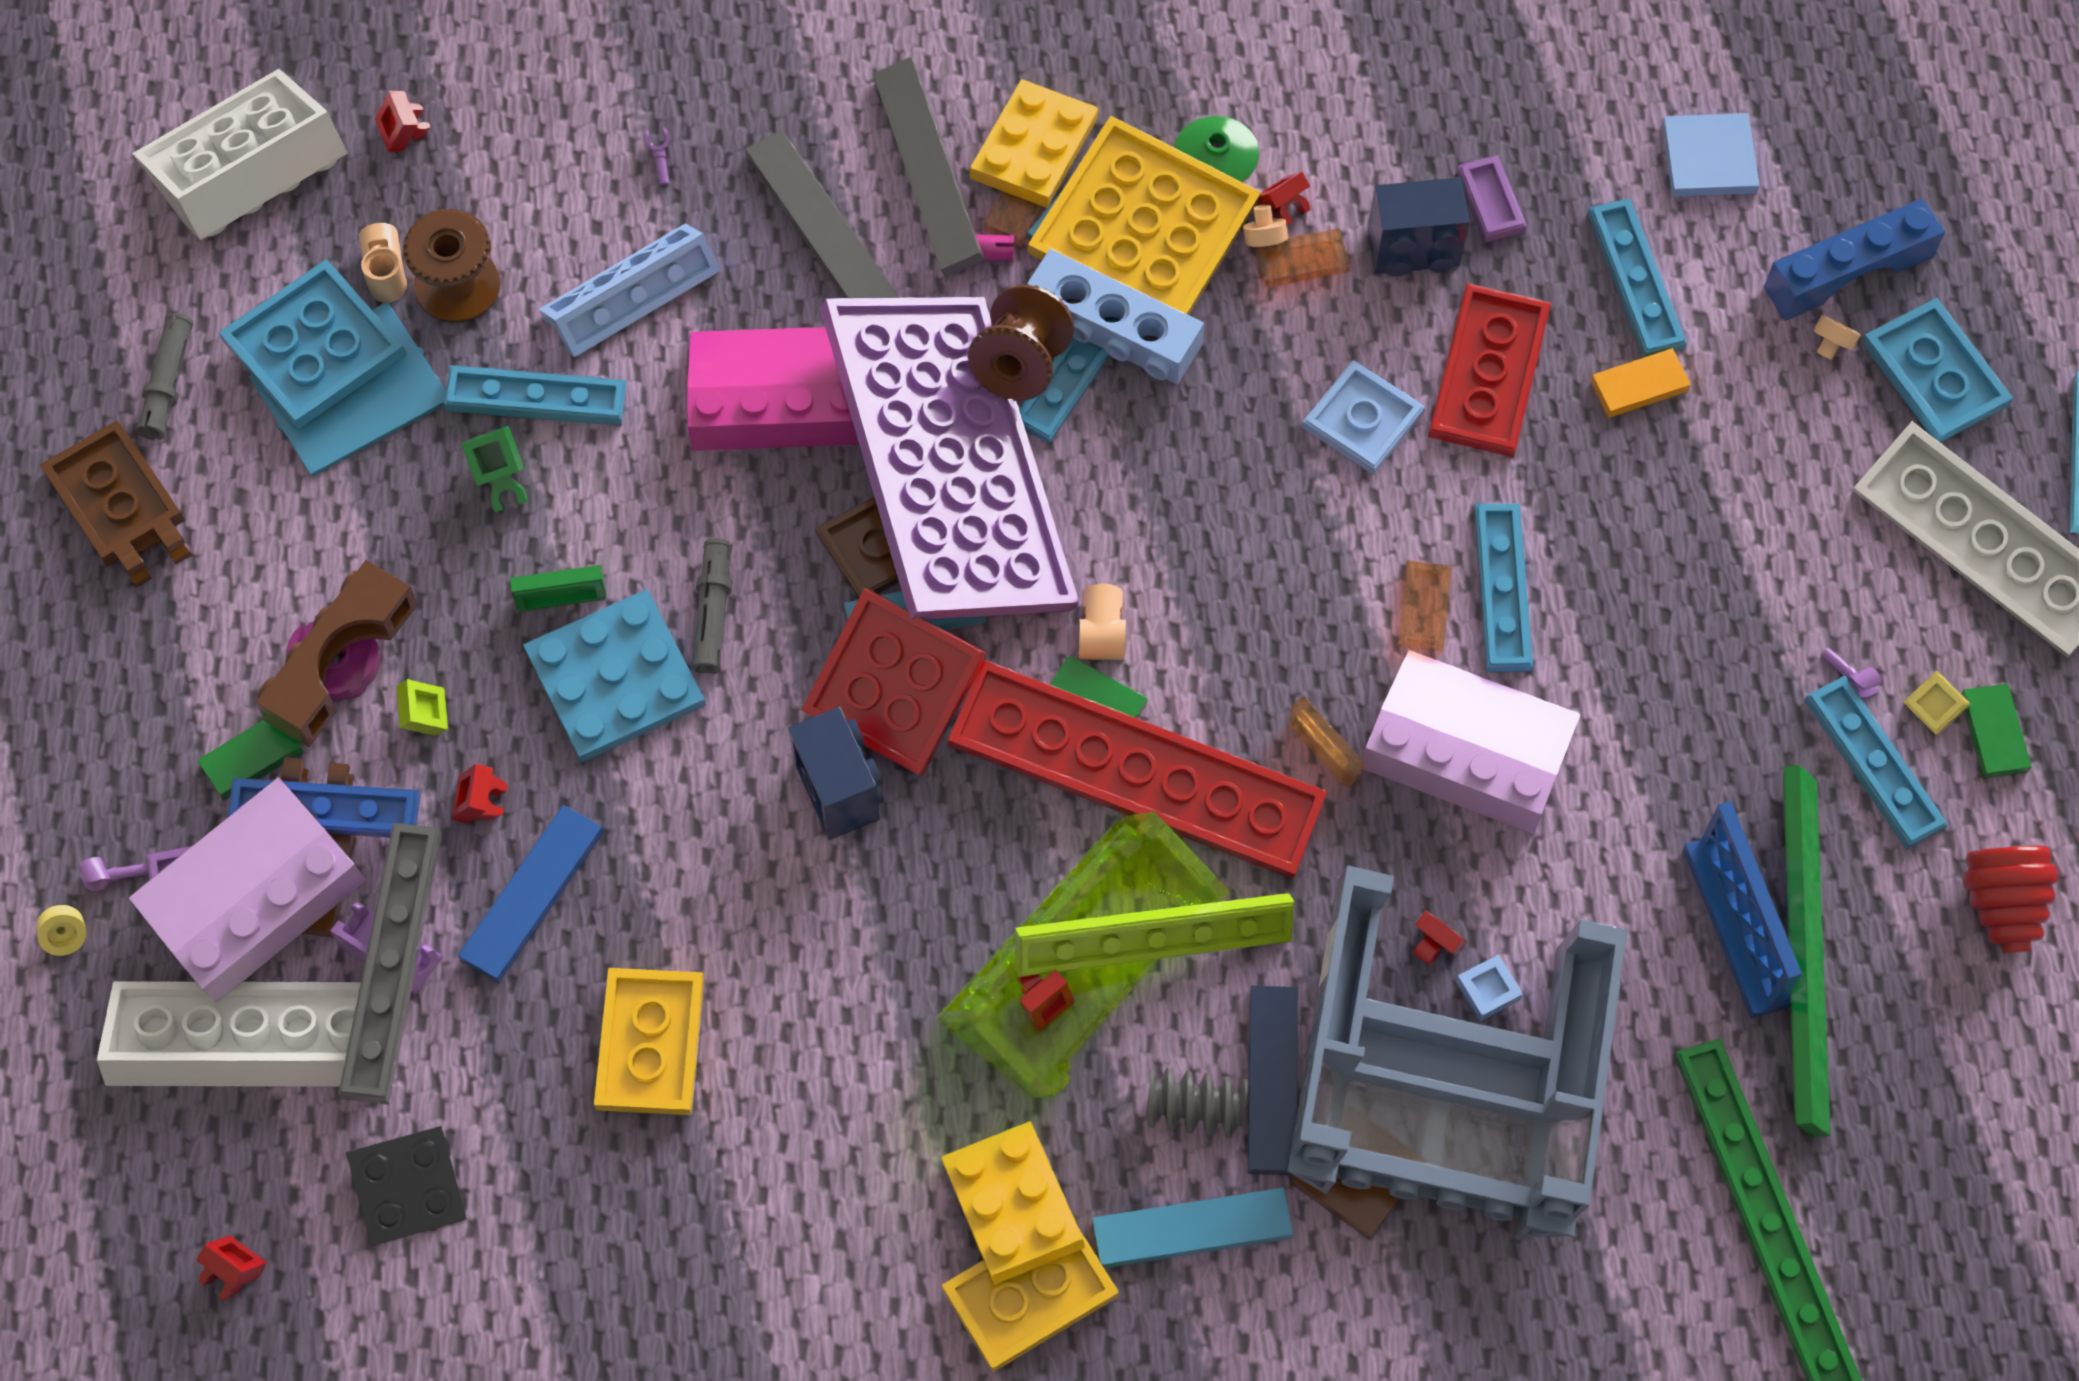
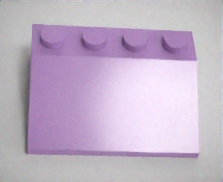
(1470, 741)
(247, 889)

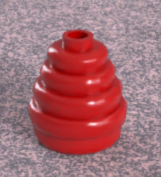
(2011, 893)

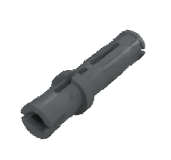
(161, 390)
(713, 591)

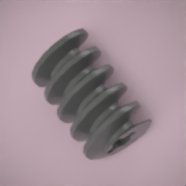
(1196, 1102)

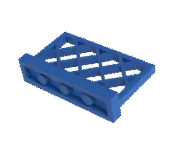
(1743, 914)

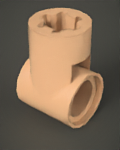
(379, 257)
(1102, 630)

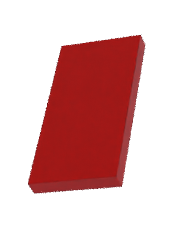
(1489, 370)

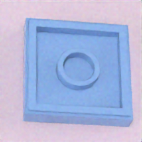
(1710, 155)
(1363, 417)

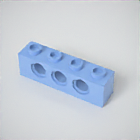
(1139, 316)

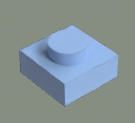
(1489, 987)

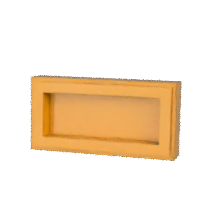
(1640, 383)

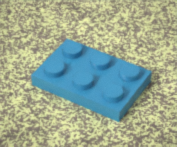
(1937, 370)

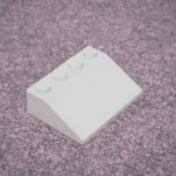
(241, 153)

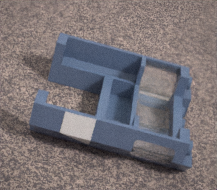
(1455, 1102)

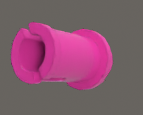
(997, 247)

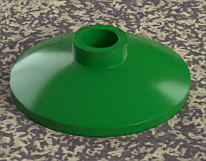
(1237, 156)

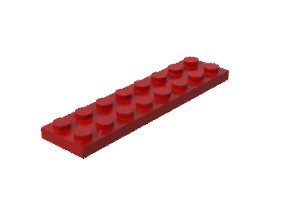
(1137, 768)

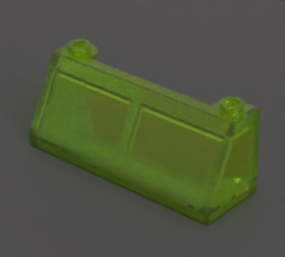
(1128, 870)

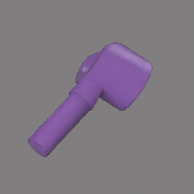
(659, 156)
(1863, 681)
(97, 877)

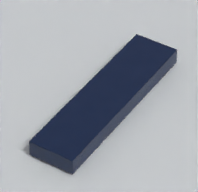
(1272, 1078)

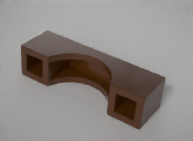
(368, 607)

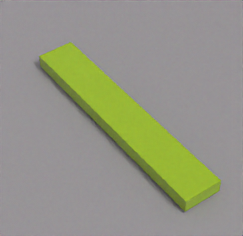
(1153, 934)

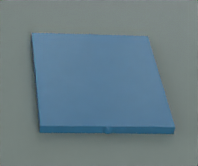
(370, 412)

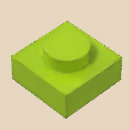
(421, 707)

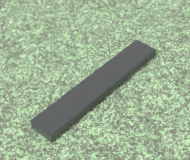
(928, 167)
(817, 219)
(390, 964)

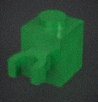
(494, 460)

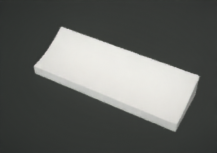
(1979, 533)
(246, 1039)

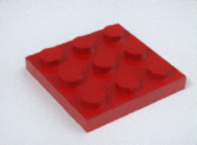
(896, 680)

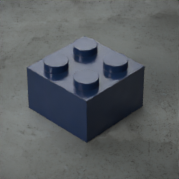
(1418, 226)
(836, 773)

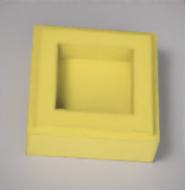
(1937, 703)

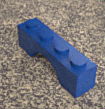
(1817, 272)

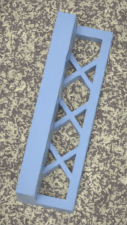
(631, 289)

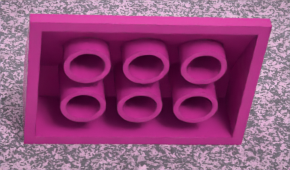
(765, 390)

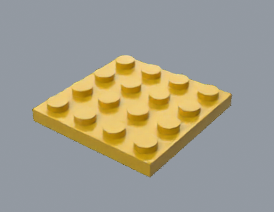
(1146, 216)

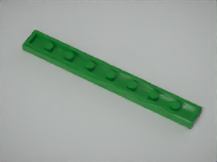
(1806, 941)
(1765, 1214)

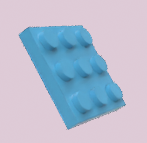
(312, 343)
(614, 675)

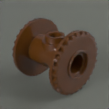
(452, 265)
(1018, 348)

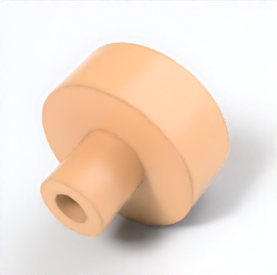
(1265, 229)
(1834, 335)

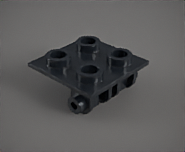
(406, 1185)

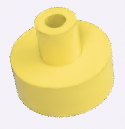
(60, 930)

